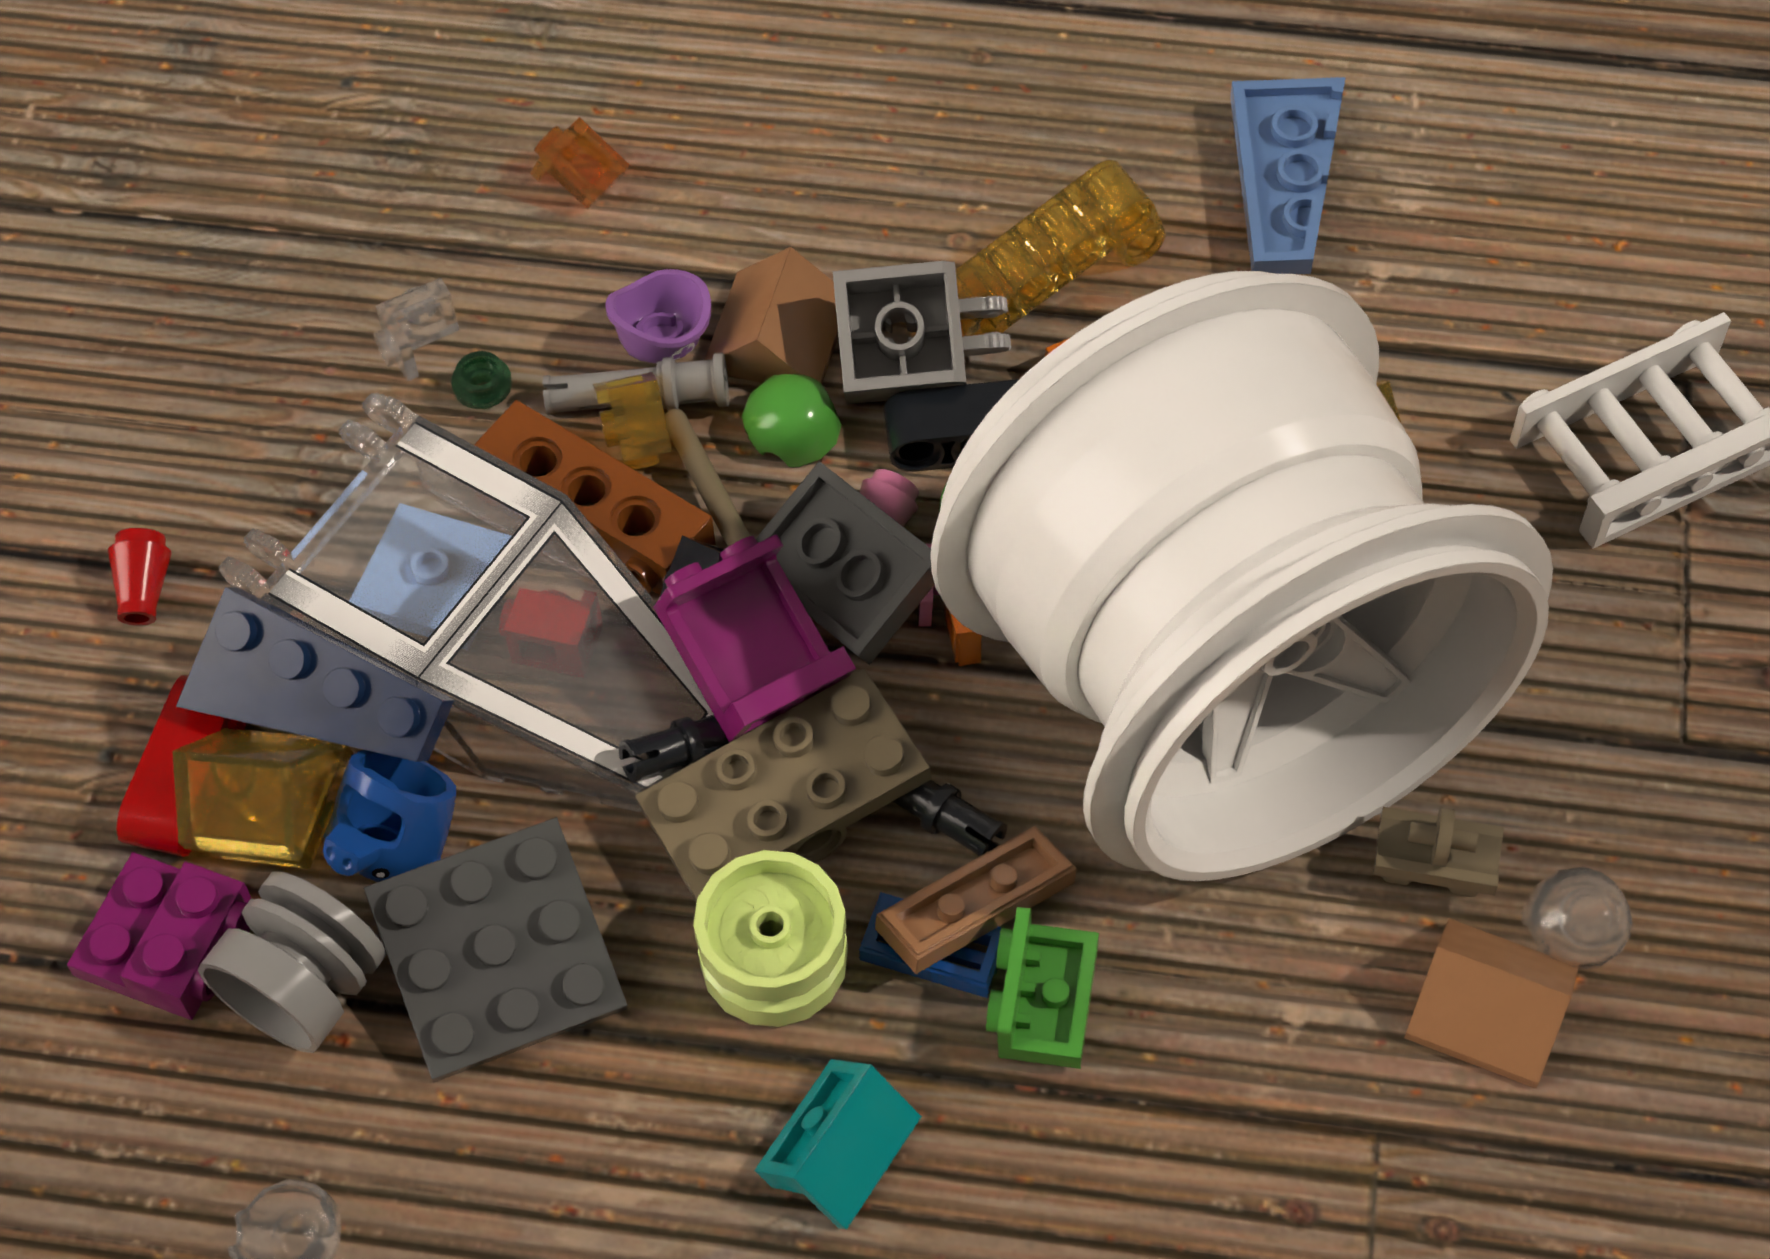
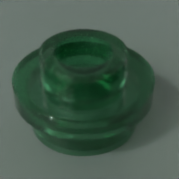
(479, 368)

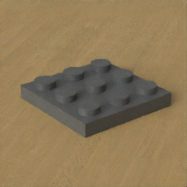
(495, 949)

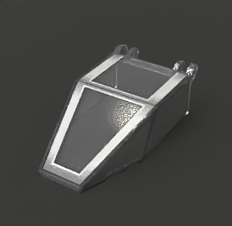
(490, 599)

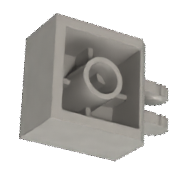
(929, 305)

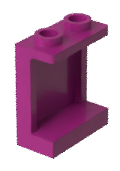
(747, 636)

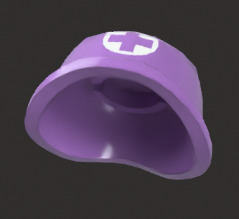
(660, 314)

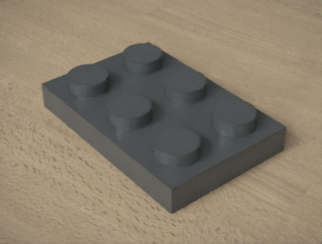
(849, 562)

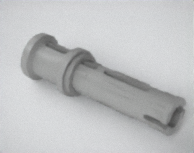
(677, 383)

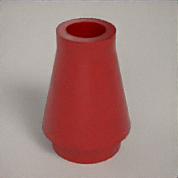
(138, 573)

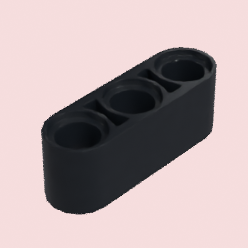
(934, 424)

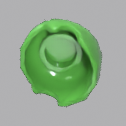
(791, 419)

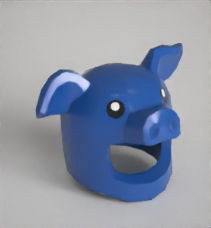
(388, 816)

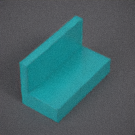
(840, 1140)

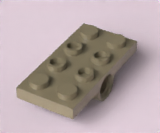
(786, 783)

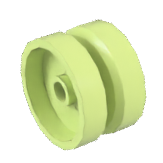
(771, 938)

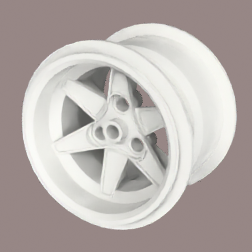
(1236, 573)

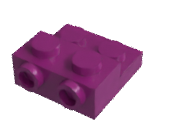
(158, 932)

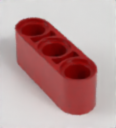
(149, 805)

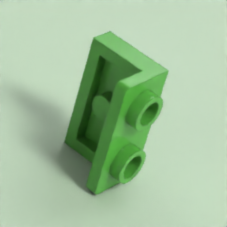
(1045, 992)

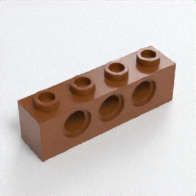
(622, 496)

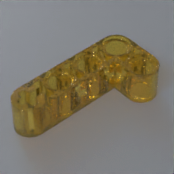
(1059, 242)

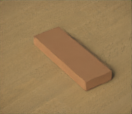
(975, 899)

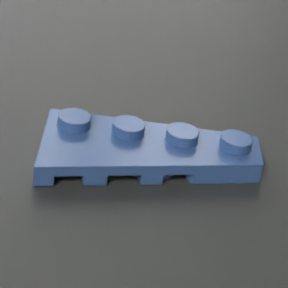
(1284, 164)

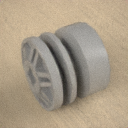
(298, 954)

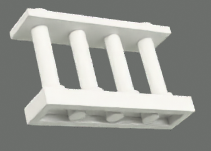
(1664, 481)

